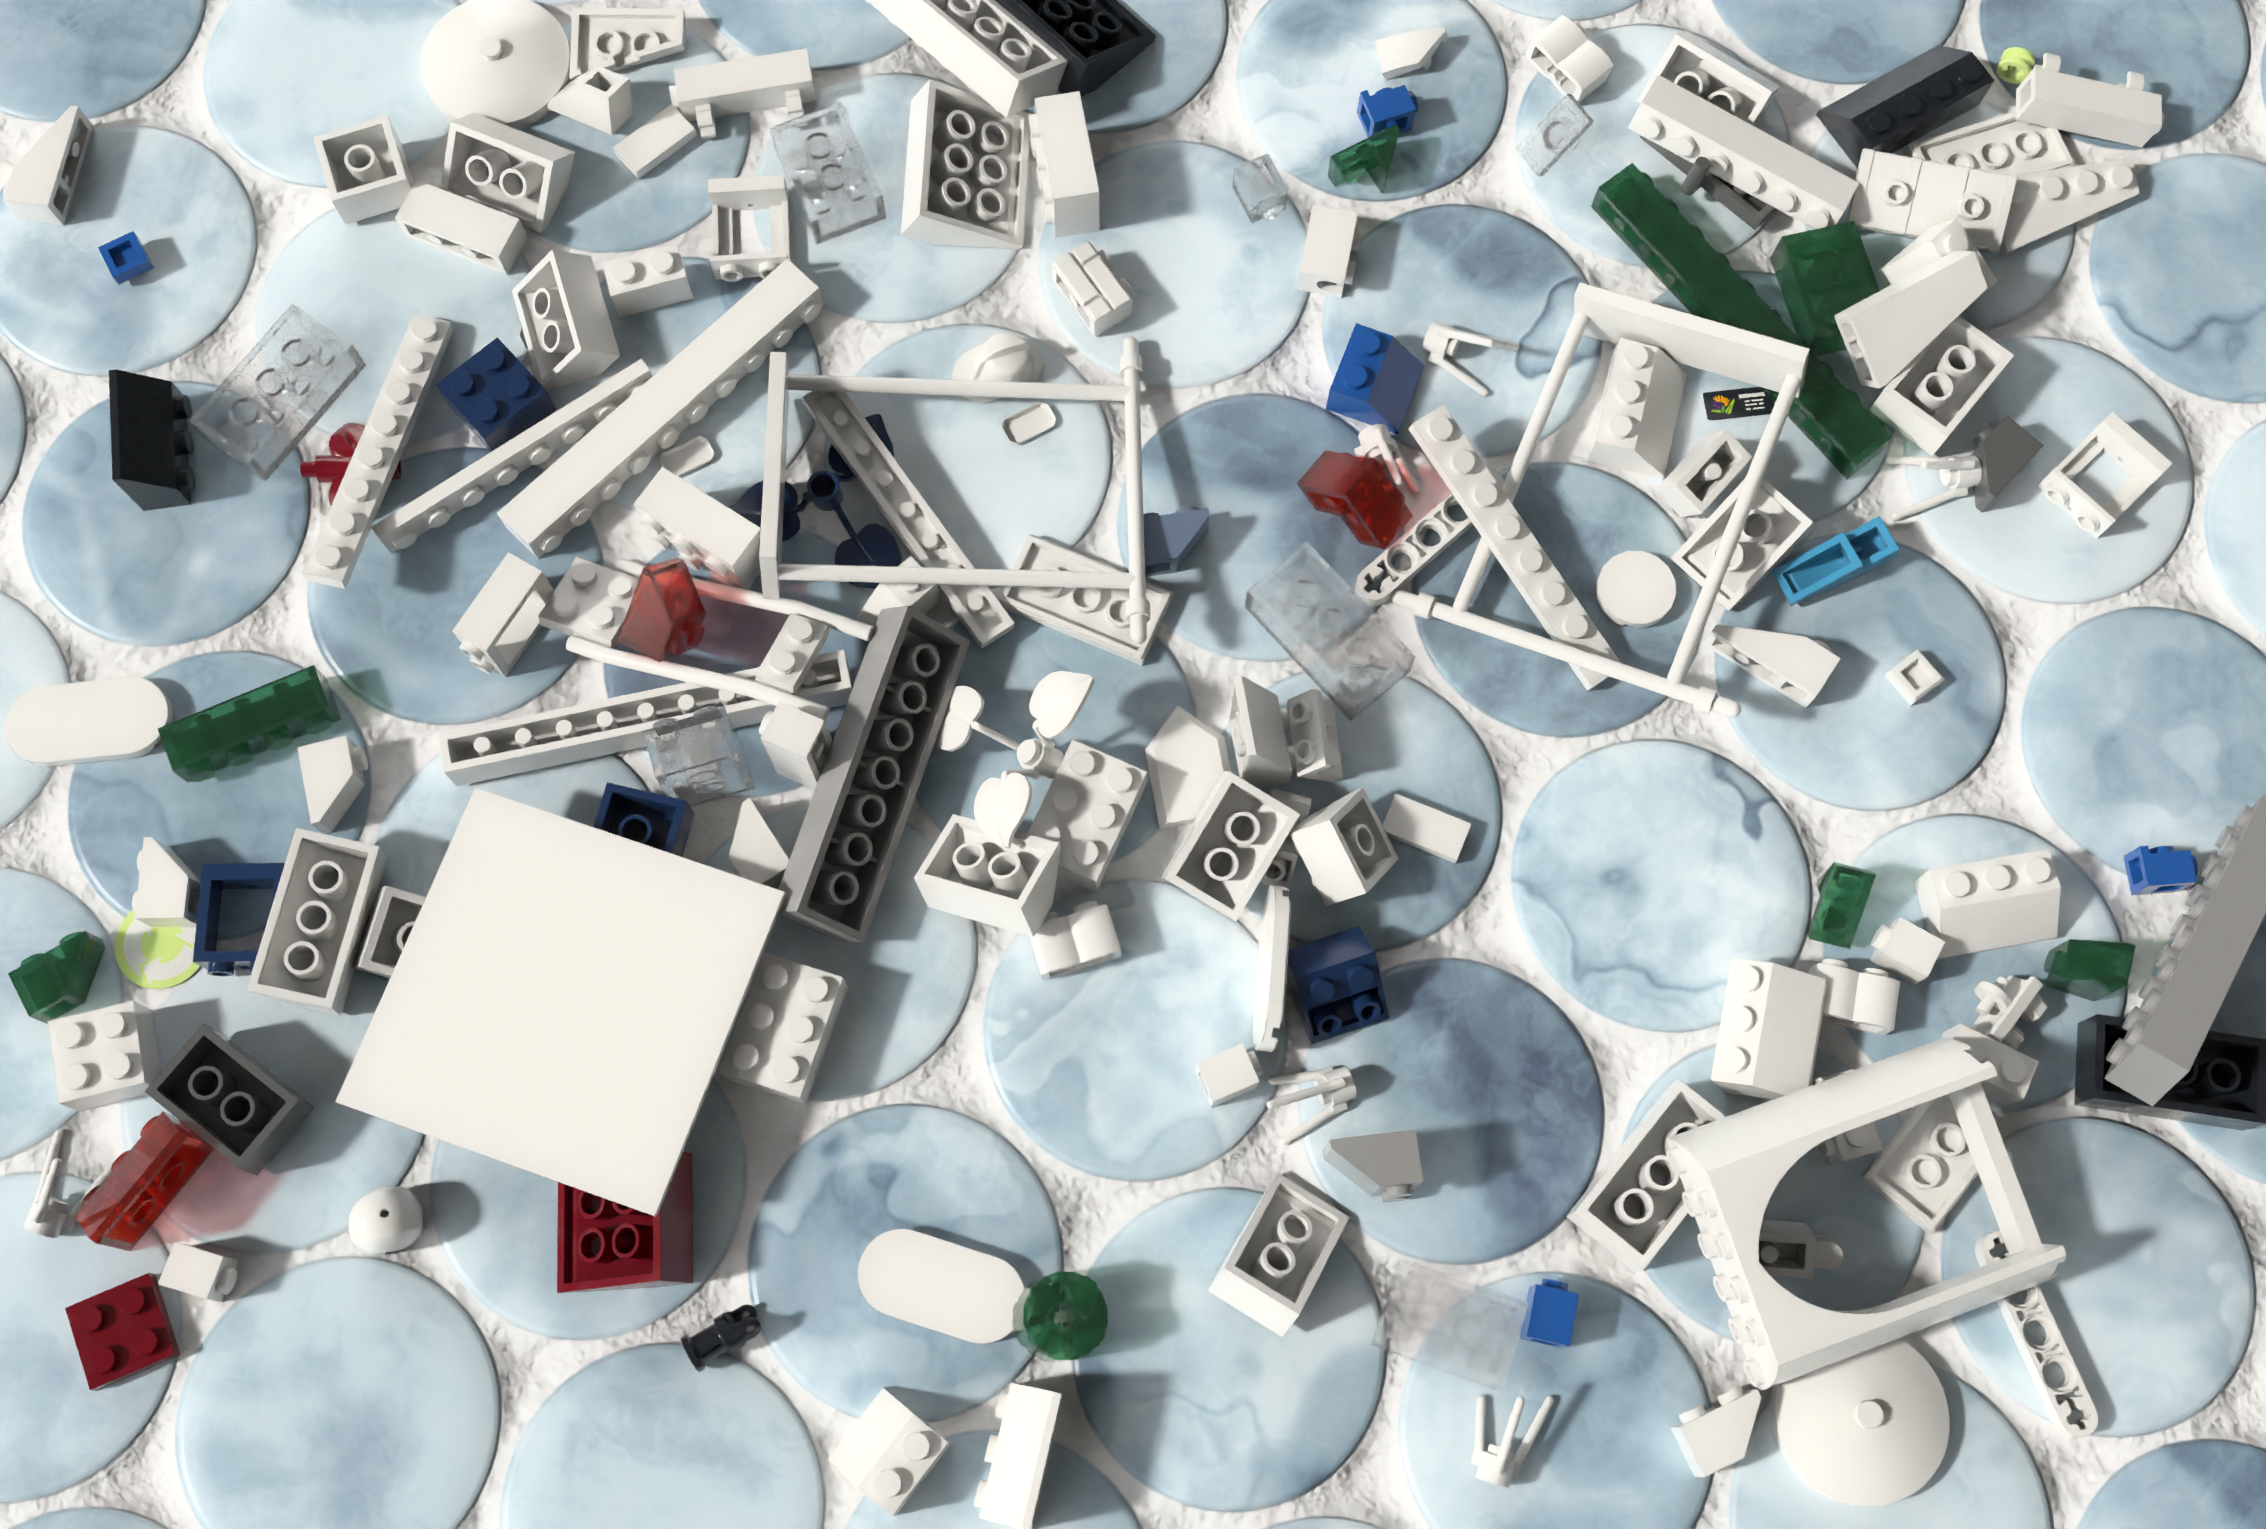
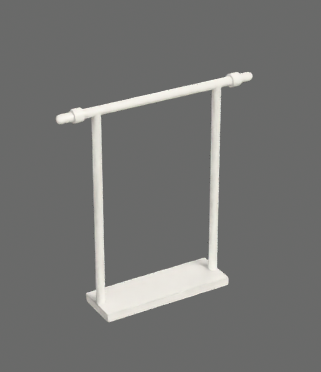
(1686, 341)
(775, 470)

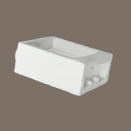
(504, 616)

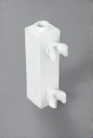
(743, 87)
(2089, 106)

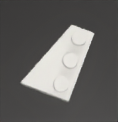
(623, 37)

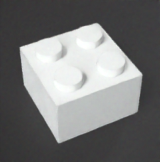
(364, 169)
(104, 1055)

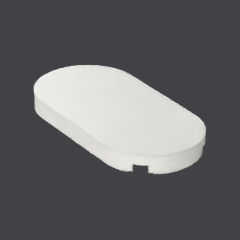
(87, 721)
(1271, 967)
(940, 1285)

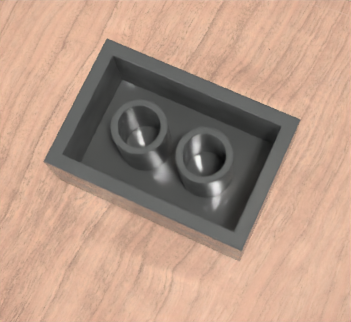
(229, 1099)

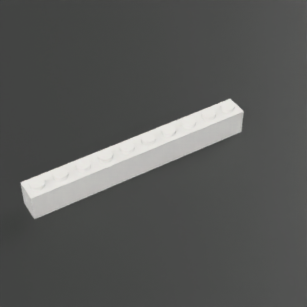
(662, 409)
(615, 723)

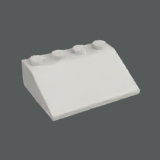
(964, 171)

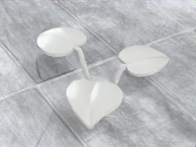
(1005, 801)

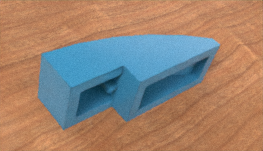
(1836, 561)

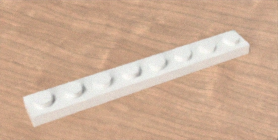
(378, 452)
(510, 459)
(906, 511)
(1509, 539)

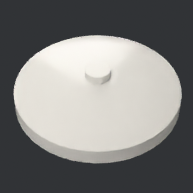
(496, 61)
(1864, 1425)

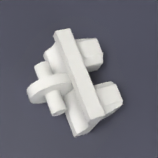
(2004, 1004)

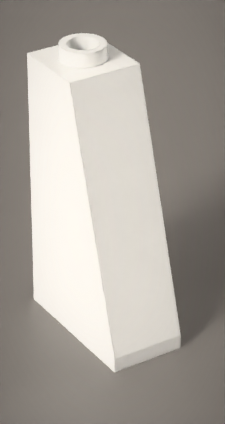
(1908, 315)

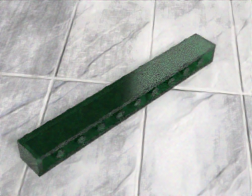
(1714, 291)

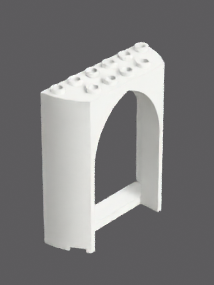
(1740, 1159)

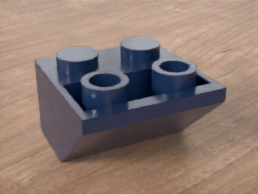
(1336, 984)

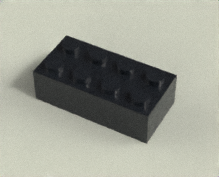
(2220, 1089)

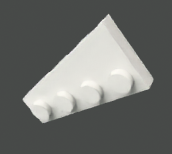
(2064, 196)

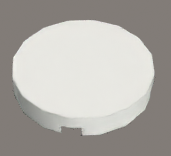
(1635, 589)

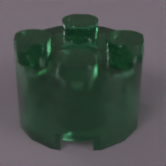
(1084, 1311)

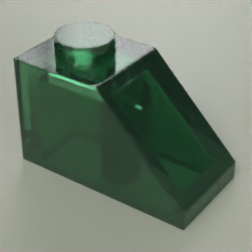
(2089, 967)

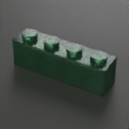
(249, 725)

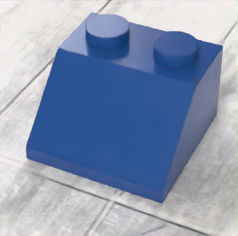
(1375, 379)

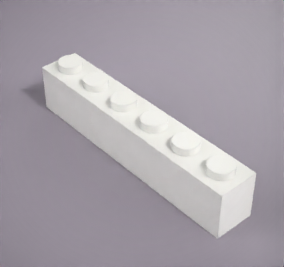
(1743, 155)

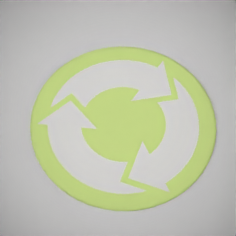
(155, 954)

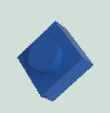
(126, 257)

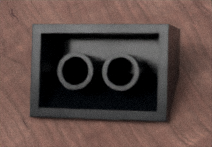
(150, 440)

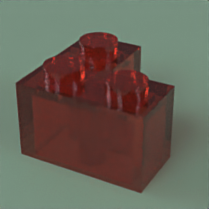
(1358, 494)

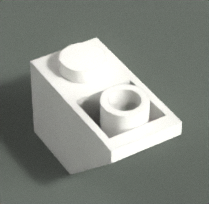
(596, 99)
(166, 888)
(1719, 1434)

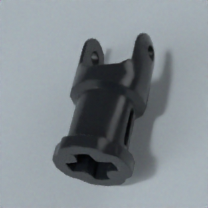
(724, 1335)

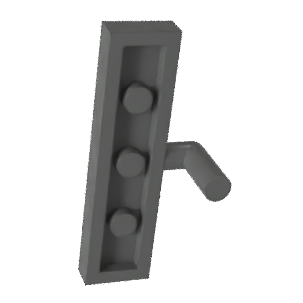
(1739, 202)

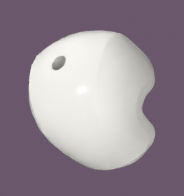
(381, 1235)

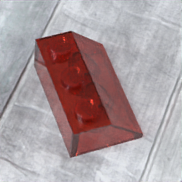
(142, 1183)

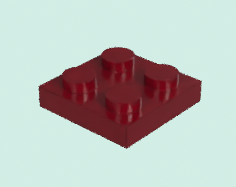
(122, 1331)

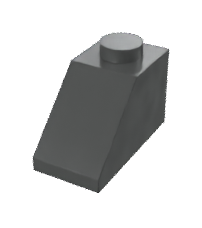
(2002, 455)

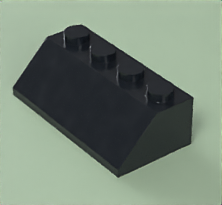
(1907, 102)

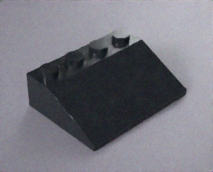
(1090, 34)

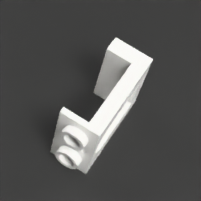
(748, 194)
(2125, 448)

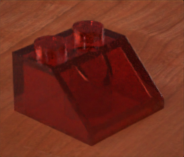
(664, 612)

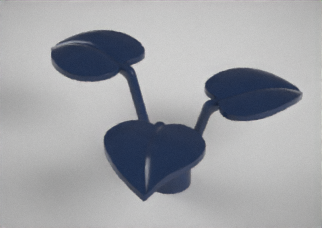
(869, 547)

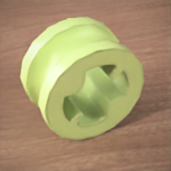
(2015, 65)

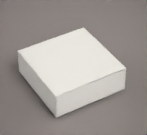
(1914, 677)

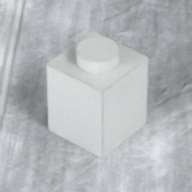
(1906, 950)
(1228, 1074)
(199, 1272)

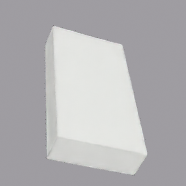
(654, 141)
(1425, 828)

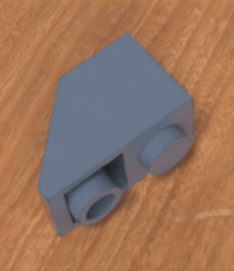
(1172, 538)

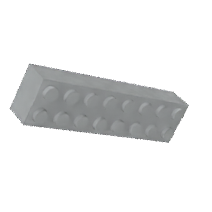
(872, 774)
(2198, 965)

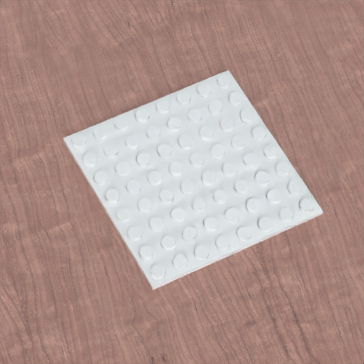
(563, 1000)

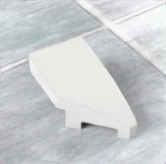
(1408, 50)

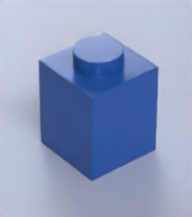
(1550, 1314)

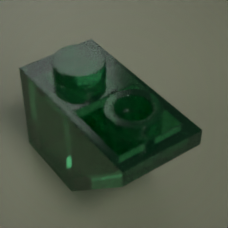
(60, 978)

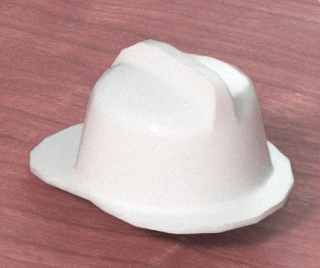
(999, 359)

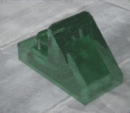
(1369, 155)
(1840, 904)

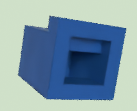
(1387, 109)
(2160, 870)

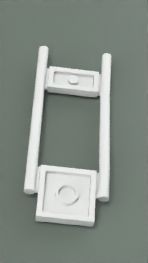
(595, 601)

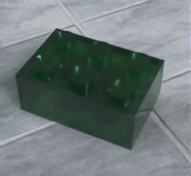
(1820, 277)

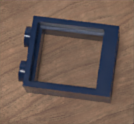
(214, 880)

